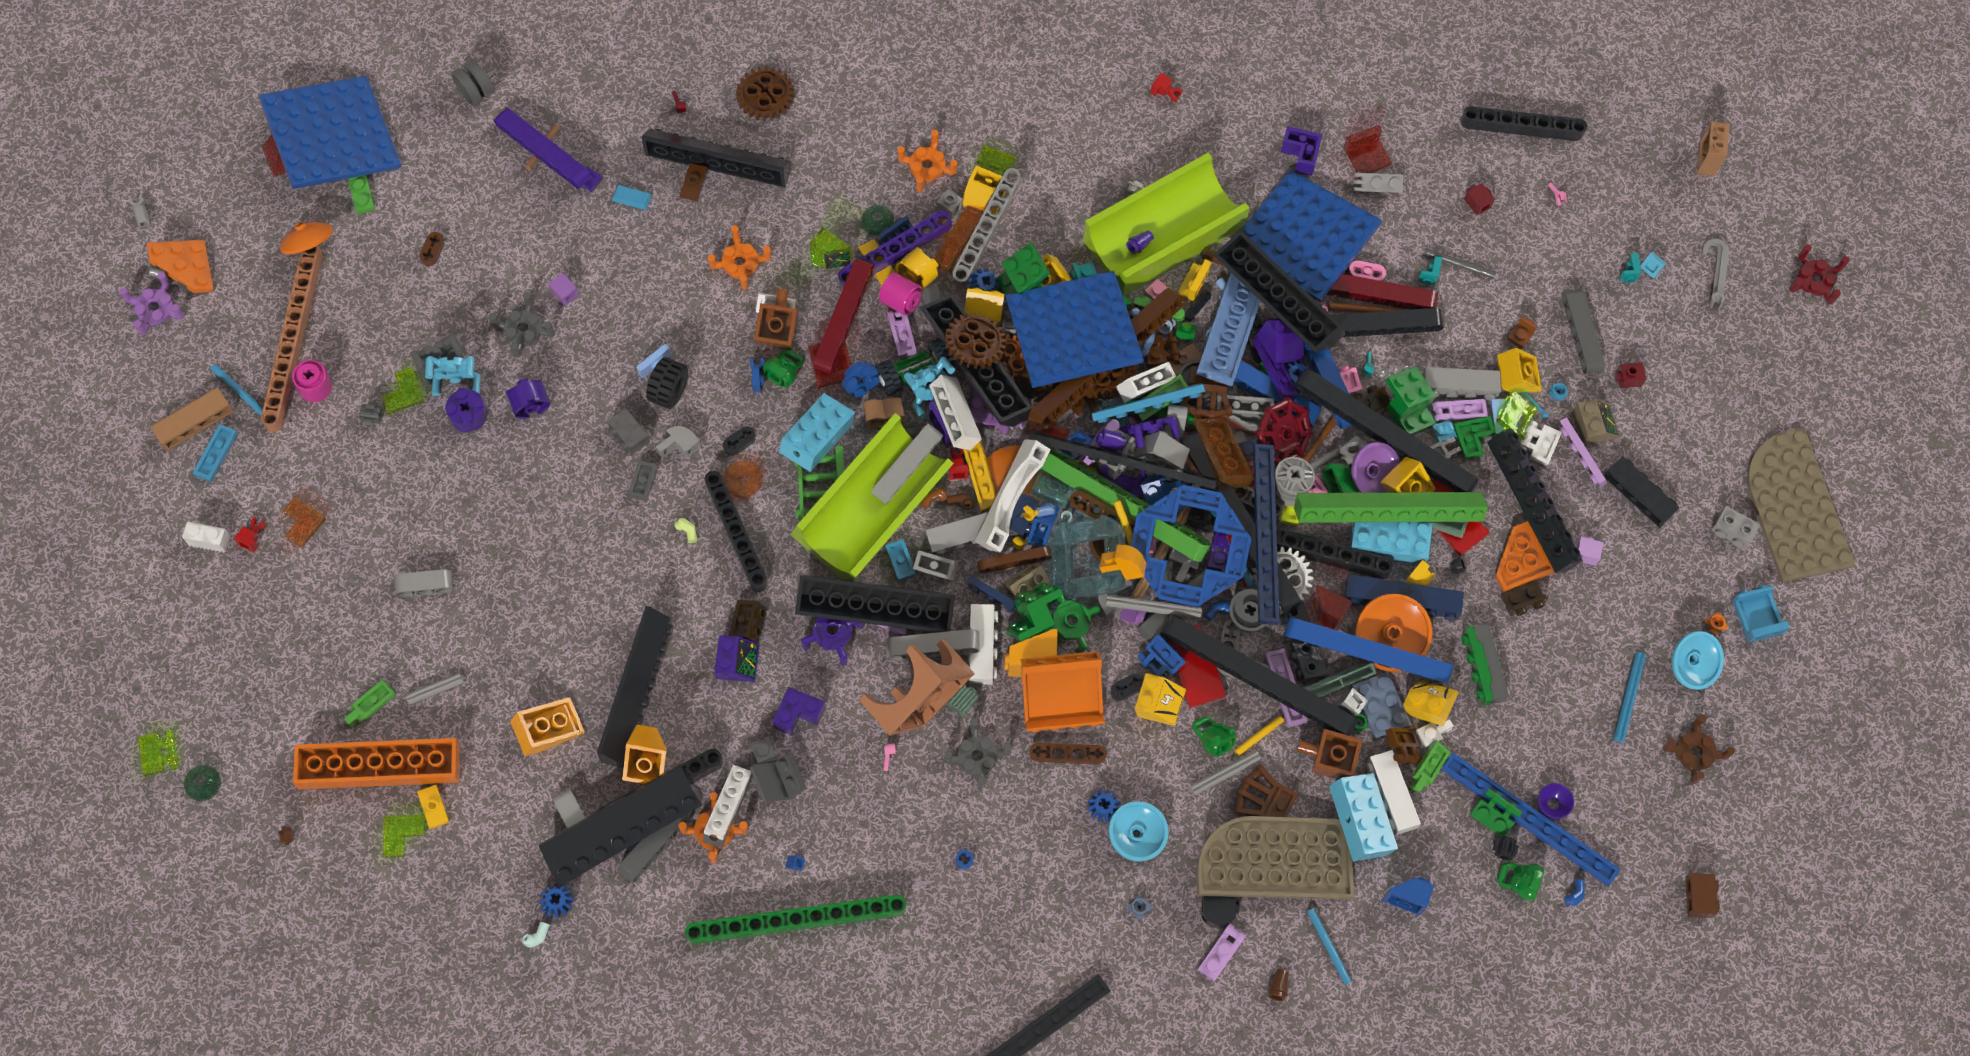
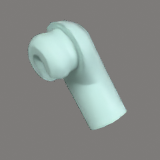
(536, 938)

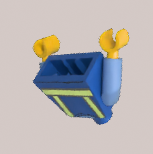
(1042, 525)

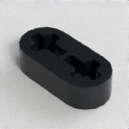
(737, 437)
(1130, 691)

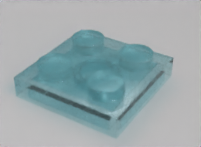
(1051, 489)

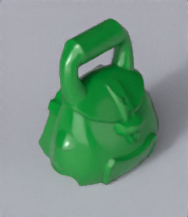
(782, 369)
(1215, 738)
(1524, 879)

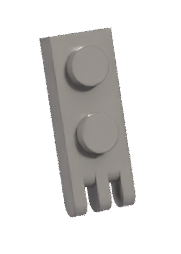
(1379, 182)

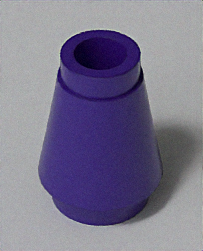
(1139, 242)

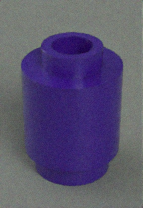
(1110, 440)

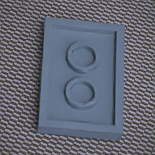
(1383, 706)

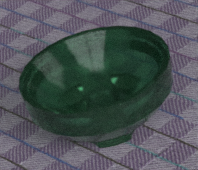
(873, 226)
(208, 789)

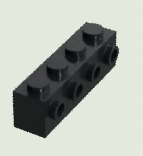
(1306, 655)

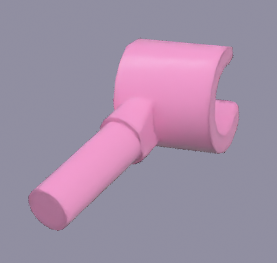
(1559, 195)
(889, 749)

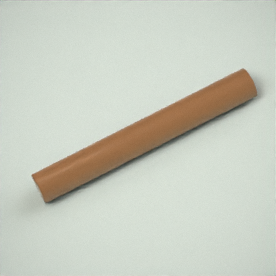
(551, 134)

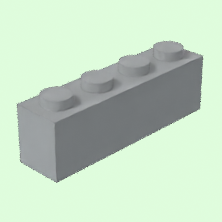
(1463, 382)
(954, 533)

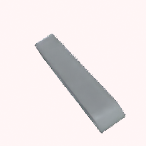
(987, 217)

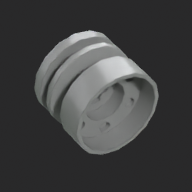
(1287, 487)

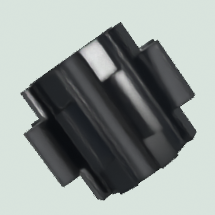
(1505, 847)

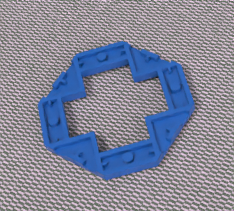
(1225, 522)

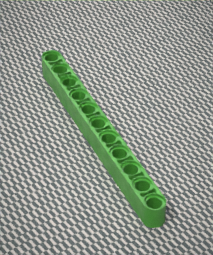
(1084, 479)

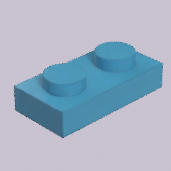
(900, 560)

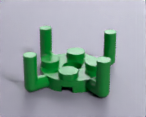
(1083, 620)

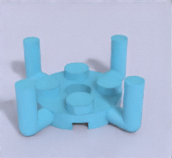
(454, 370)
(921, 378)

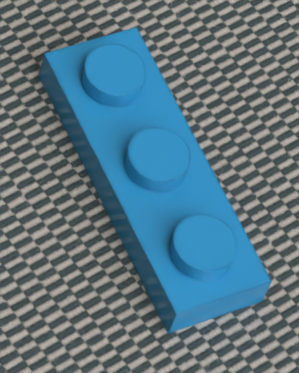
(215, 453)

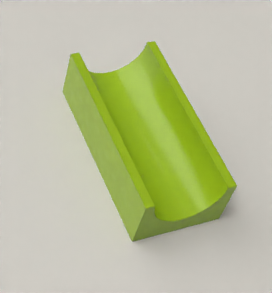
(1181, 211)
(853, 524)

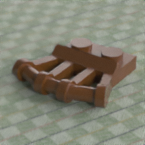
(1211, 387)
(1278, 800)

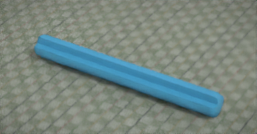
(1629, 697)

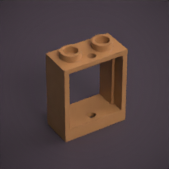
(1714, 147)

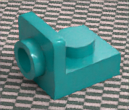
(1632, 269)
(1082, 271)
(1432, 274)

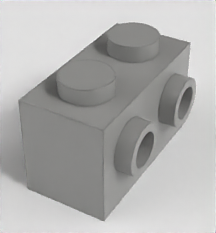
(1735, 527)

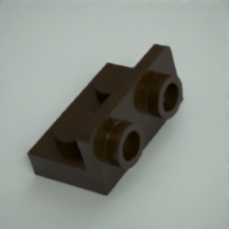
(1023, 383)
(1374, 398)
(1524, 598)
(748, 620)

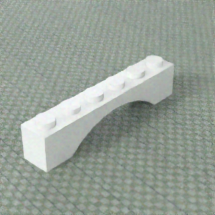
(997, 523)

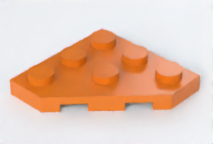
(183, 262)
(1522, 559)

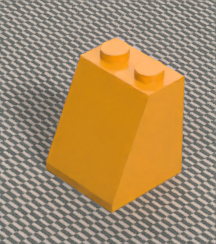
(1037, 646)
(644, 755)

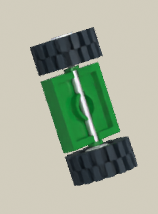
(891, 372)

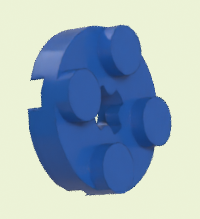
(860, 387)

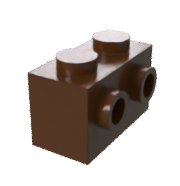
(1701, 895)

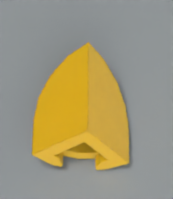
(1421, 575)

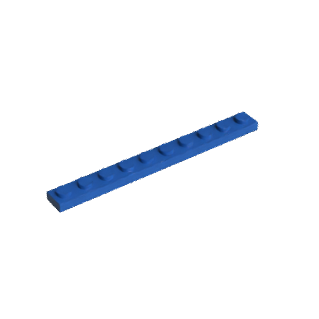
(1534, 821)

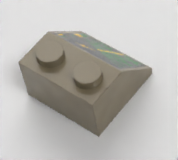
(1595, 422)

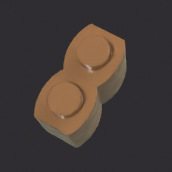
(880, 411)

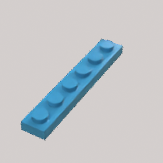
(1155, 401)

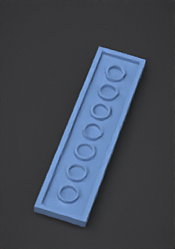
(1229, 333)

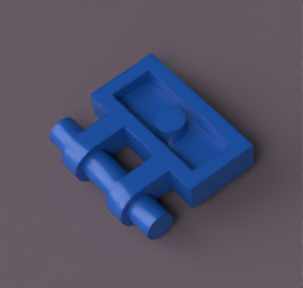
(1165, 654)

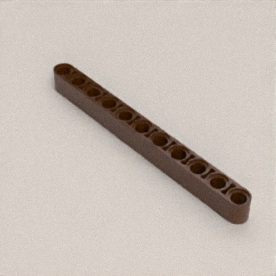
(1072, 390)

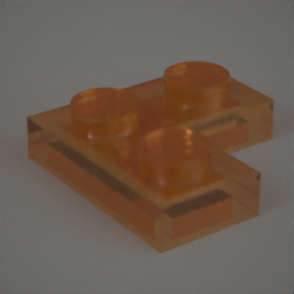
(307, 521)

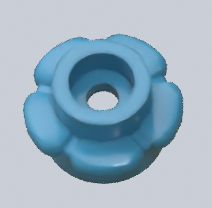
(1558, 387)

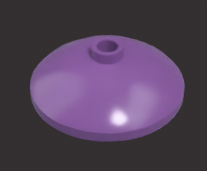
(1380, 460)

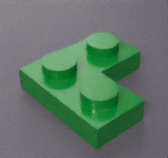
(1470, 432)

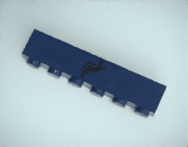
(1434, 600)

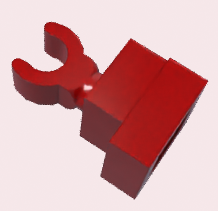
(1163, 85)
(958, 469)
(247, 537)

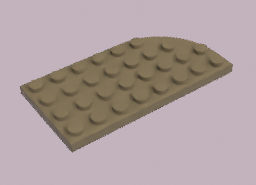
(1796, 508)
(1276, 859)

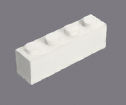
(955, 412)
(981, 663)
(1393, 792)

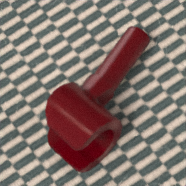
(680, 106)

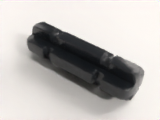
(1197, 305)

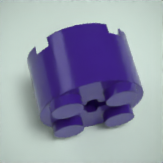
(528, 398)
(466, 410)

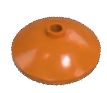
(305, 237)

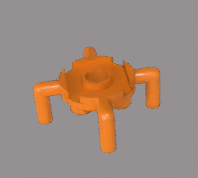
(931, 155)
(737, 251)
(700, 826)

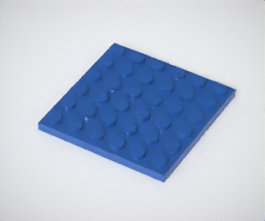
(329, 132)
(1310, 232)
(1073, 329)

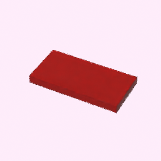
(1472, 535)
(1198, 678)

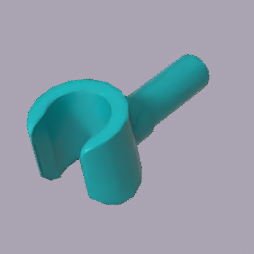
(1368, 369)

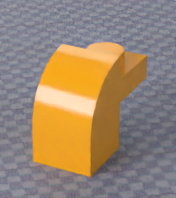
(1126, 559)

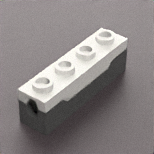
(727, 806)

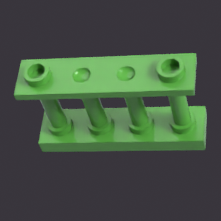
(836, 458)

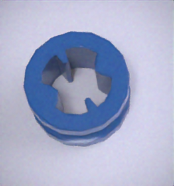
(968, 855)

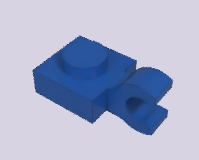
(757, 378)

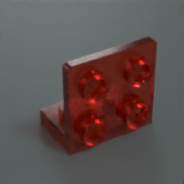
(1366, 151)

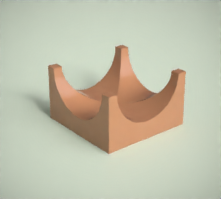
(931, 689)

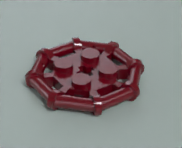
(1285, 422)

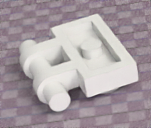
(1545, 445)

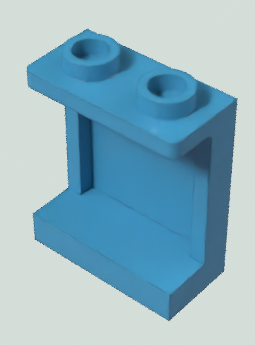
(1759, 614)

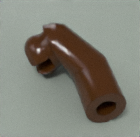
(960, 499)

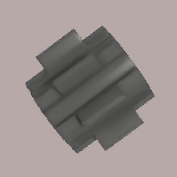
(371, 413)

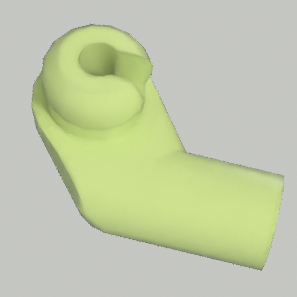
(688, 527)

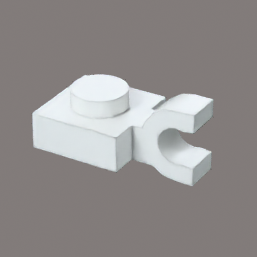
(1432, 732)

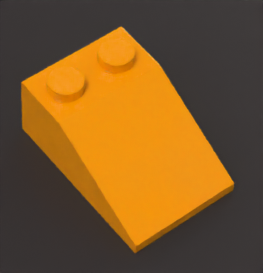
(546, 726)

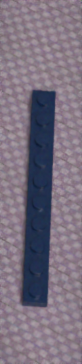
(1266, 534)

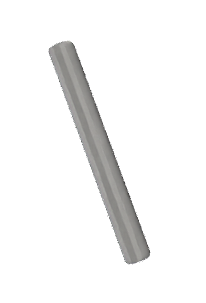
(1153, 606)

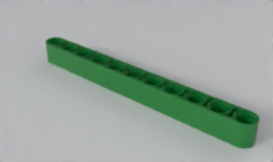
(786, 916)

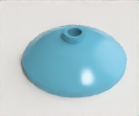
(1705, 661)
(1148, 822)

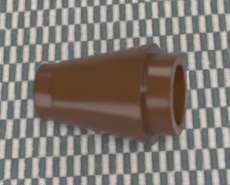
(1279, 986)

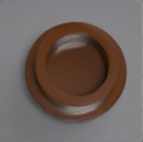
(285, 835)

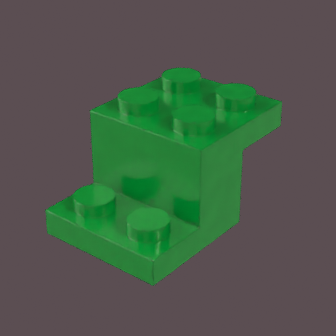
(1023, 271)
(1411, 401)
(1033, 611)

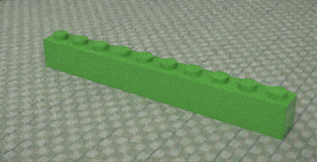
(1390, 507)

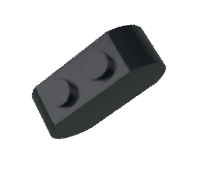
(1219, 910)

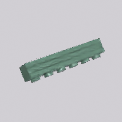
(1342, 679)

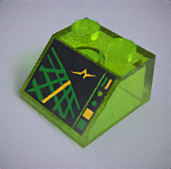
(829, 251)

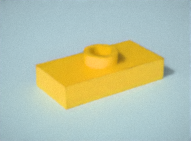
(433, 807)

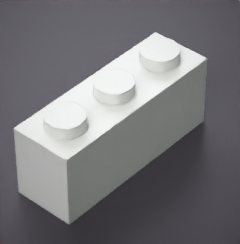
(1145, 382)

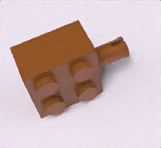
(776, 323)
(1334, 754)

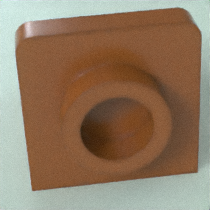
(1522, 332)

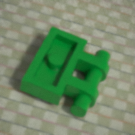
(1493, 818)

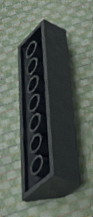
(716, 157)
(1280, 293)
(992, 382)
(874, 603)
(635, 685)
(620, 825)

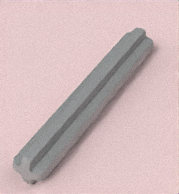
(1225, 772)

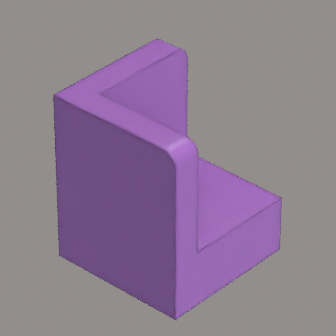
(563, 289)
(1133, 616)

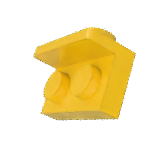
(1195, 280)

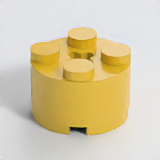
(918, 268)

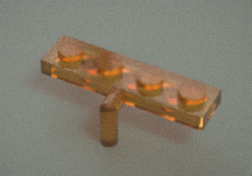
(957, 238)

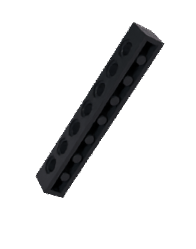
(1534, 511)

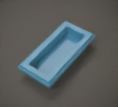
(631, 197)

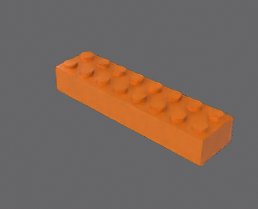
(376, 763)

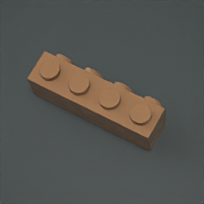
(191, 419)

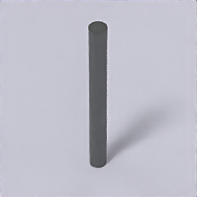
(1460, 263)

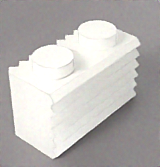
(206, 536)

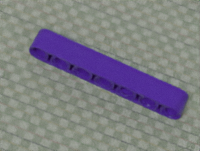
(542, 148)
(901, 241)

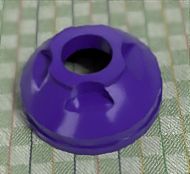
(1562, 795)

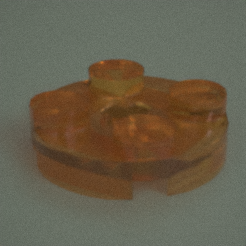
(747, 469)

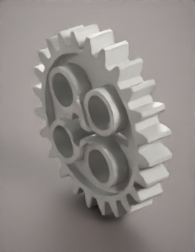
(1296, 563)

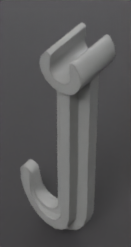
(1720, 270)

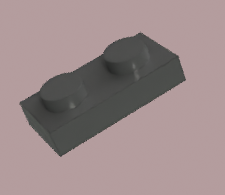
(642, 480)

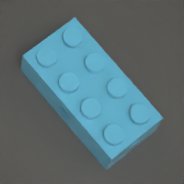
(816, 432)
(1396, 540)
(1363, 817)

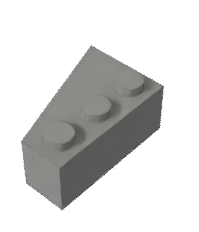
(1246, 412)
(1163, 450)

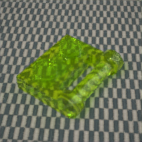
(1512, 412)

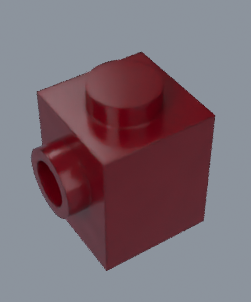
(1479, 198)
(1630, 375)

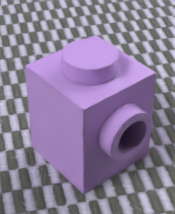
(1589, 550)

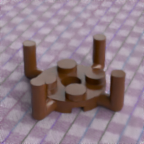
(1701, 741)

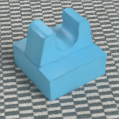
(1653, 265)
(1443, 431)

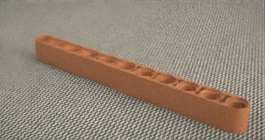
(291, 343)

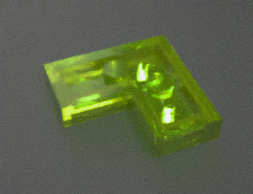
(407, 395)
(396, 829)

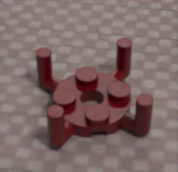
(1819, 267)

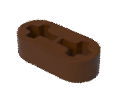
(428, 247)

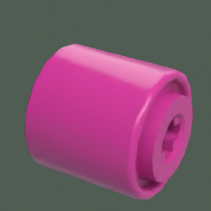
(900, 294)
(312, 381)

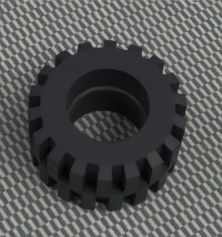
(667, 383)

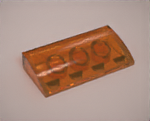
(1224, 452)

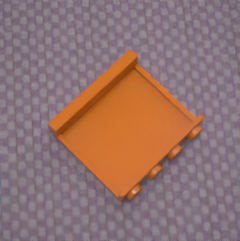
(1062, 691)

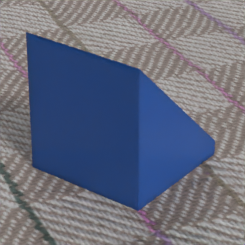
(795, 862)

